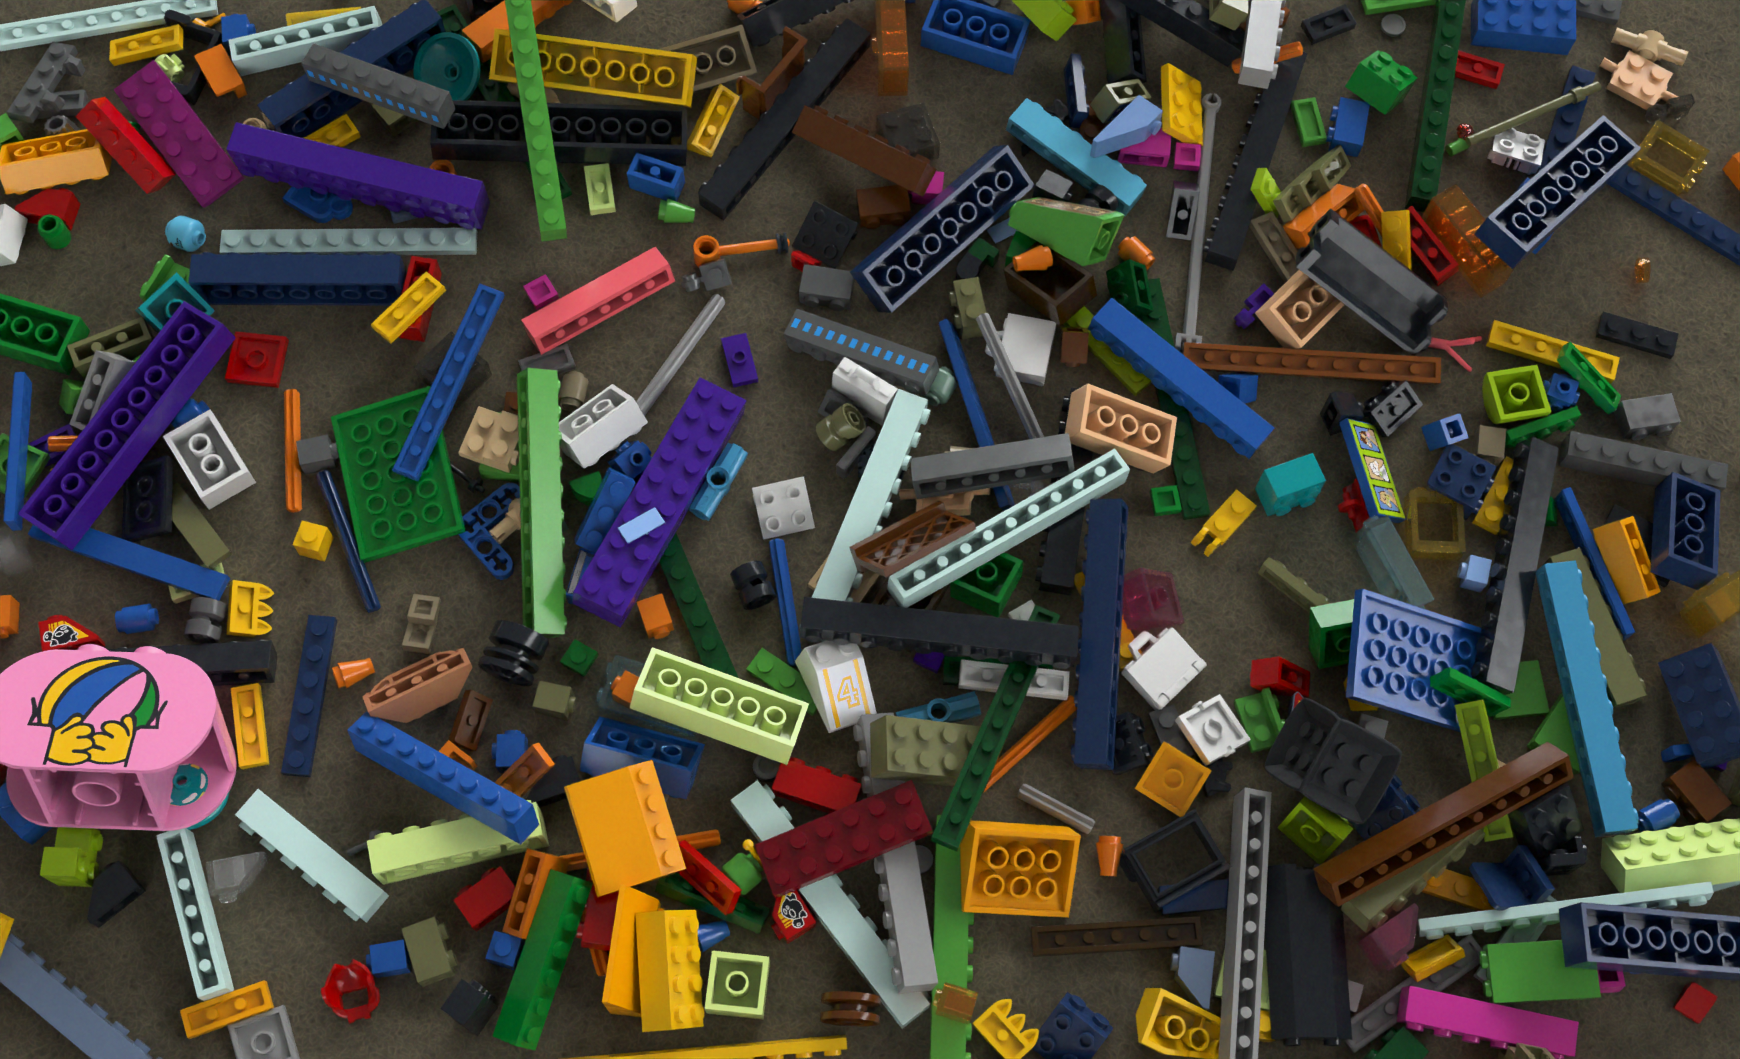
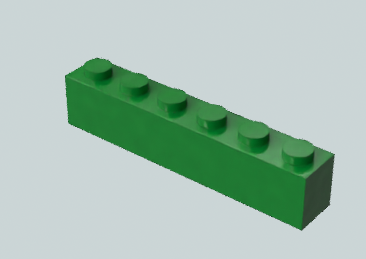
(542, 960)

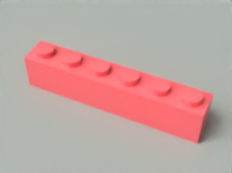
(598, 300)

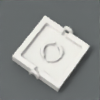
(1212, 730)

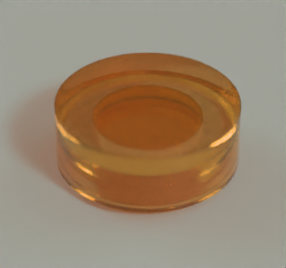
(1642, 270)

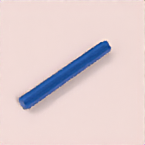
(785, 600)

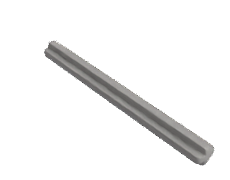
(680, 353)
(1009, 376)

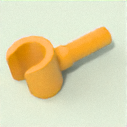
(210, 23)

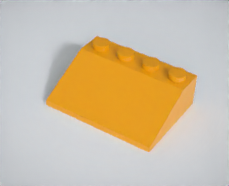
(624, 828)
(1018, 868)
(622, 984)

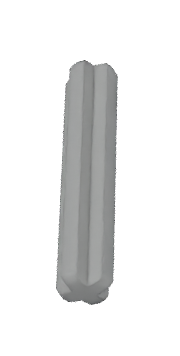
(1056, 808)

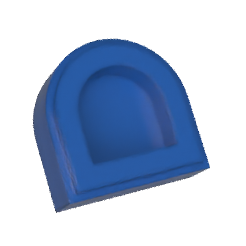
(1677, 753)

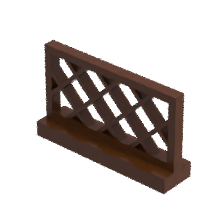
(909, 540)

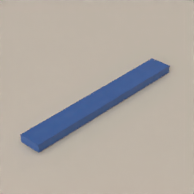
(448, 382)
(972, 401)
(145, 562)

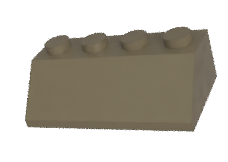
(719, 56)

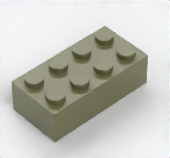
(919, 749)

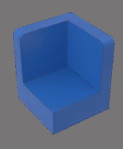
(1240, 385)

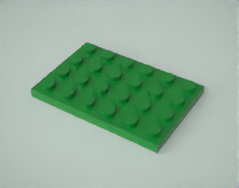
(385, 507)

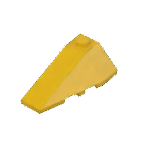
(1176, 1026)

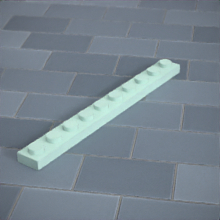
(98, 21)
(351, 241)
(1548, 913)

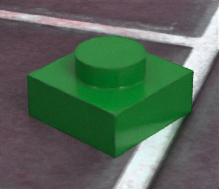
(1165, 500)
(579, 658)

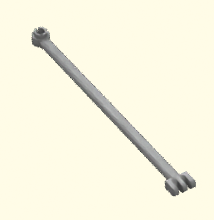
(1198, 234)

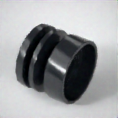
(513, 653)

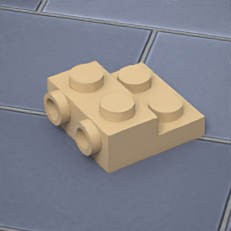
(492, 439)

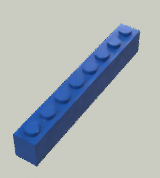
(1180, 378)
(444, 777)

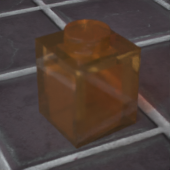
(955, 1002)

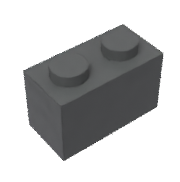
(826, 287)

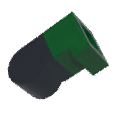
(976, 259)

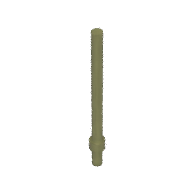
(1574, 96)

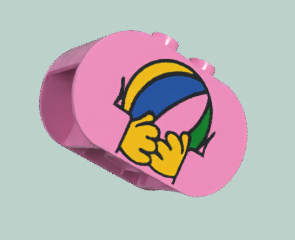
(103, 734)

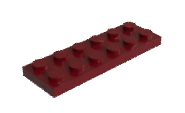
(843, 839)

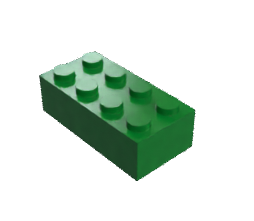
(39, 334)

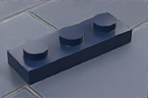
(1076, 91)

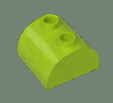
(1514, 395)
(1315, 829)

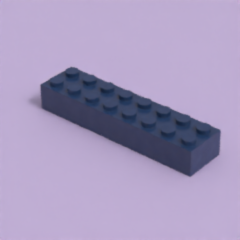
(308, 106)
(1557, 192)
(942, 229)
(297, 279)
(1650, 941)

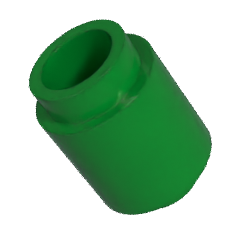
(54, 231)

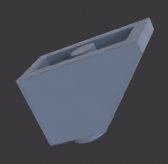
(1194, 974)

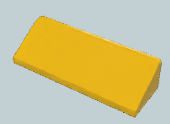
(712, 121)

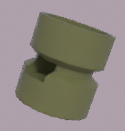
(840, 426)

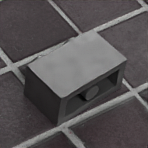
(1647, 416)

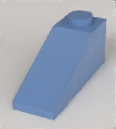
(1128, 128)

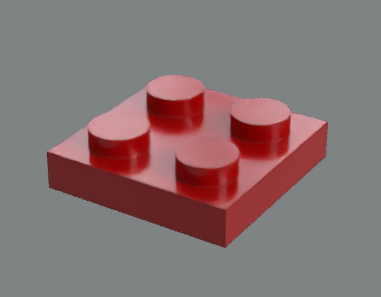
(256, 359)

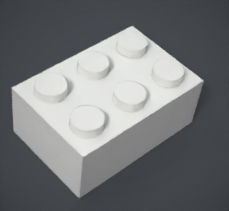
(600, 426)
(209, 459)

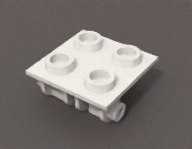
(1520, 147)
(783, 507)

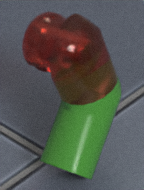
(1464, 130)

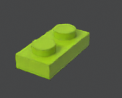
(1265, 190)

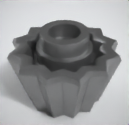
(59, 125)

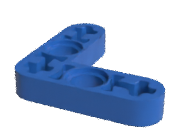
(482, 535)

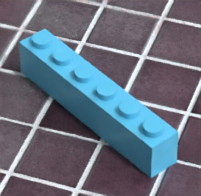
(1071, 154)

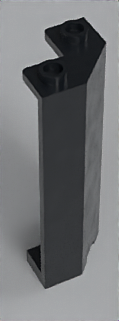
(1371, 282)
(1305, 960)

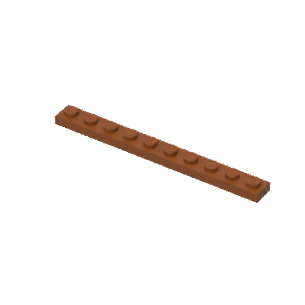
(1314, 363)

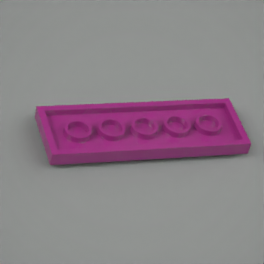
(179, 134)

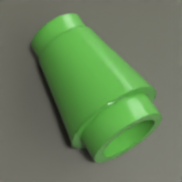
(675, 212)

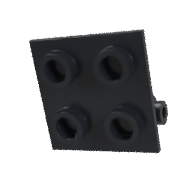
(825, 234)

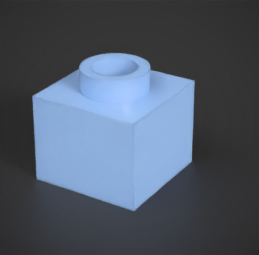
(1474, 573)

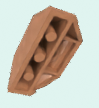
(419, 687)

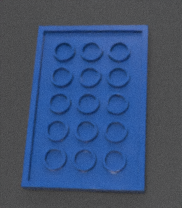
(1398, 651)

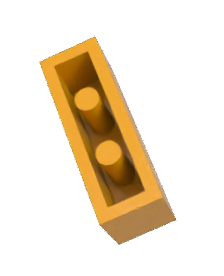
(1626, 559)

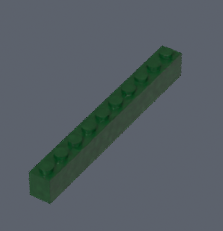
(1435, 103)

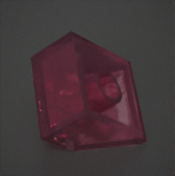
(1150, 600)
(1391, 941)

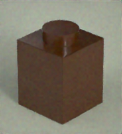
(1073, 346)

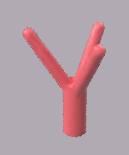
(1447, 344)

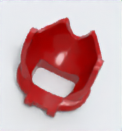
(346, 980)

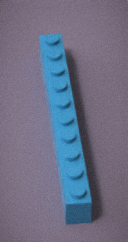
(1586, 699)

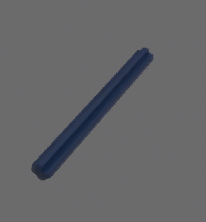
(348, 541)

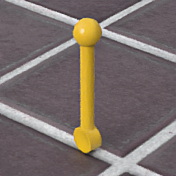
(748, 845)

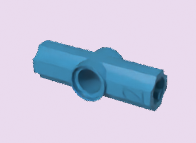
(726, 469)
(955, 708)

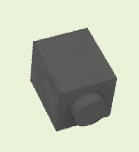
(317, 454)

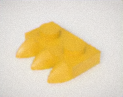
(246, 608)
(1004, 1032)

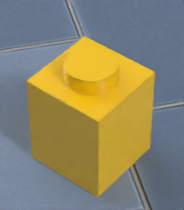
(313, 541)

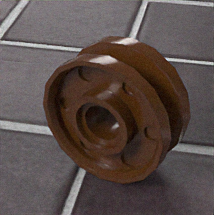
(850, 1009)

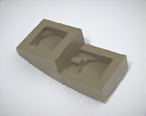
(421, 623)

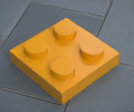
(1173, 779)

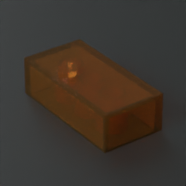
(891, 47)
(1455, 223)

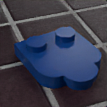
(318, 206)

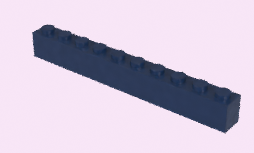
(1100, 635)

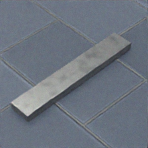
(1384, 1011)

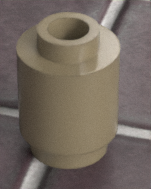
(573, 391)

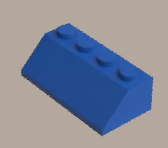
(620, 745)

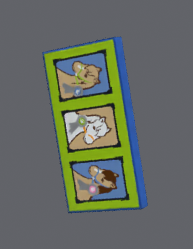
(1372, 470)

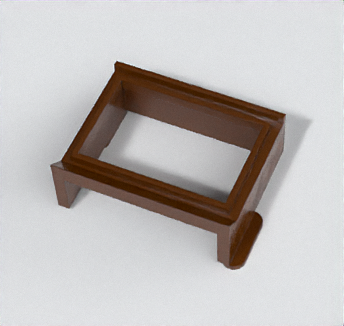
(761, 97)

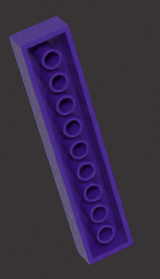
(359, 176)
(127, 425)
(668, 484)

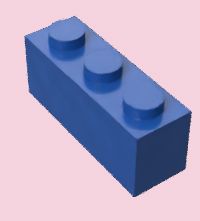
(604, 509)

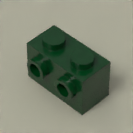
(1130, 287)

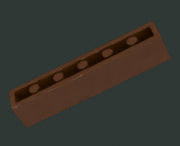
(867, 152)

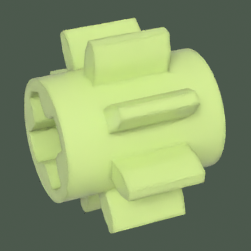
(171, 66)

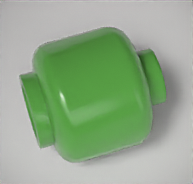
(743, 871)

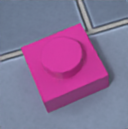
(1187, 156)
(541, 292)

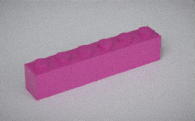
(1485, 1021)

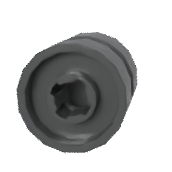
(205, 620)

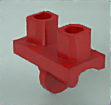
(1354, 505)

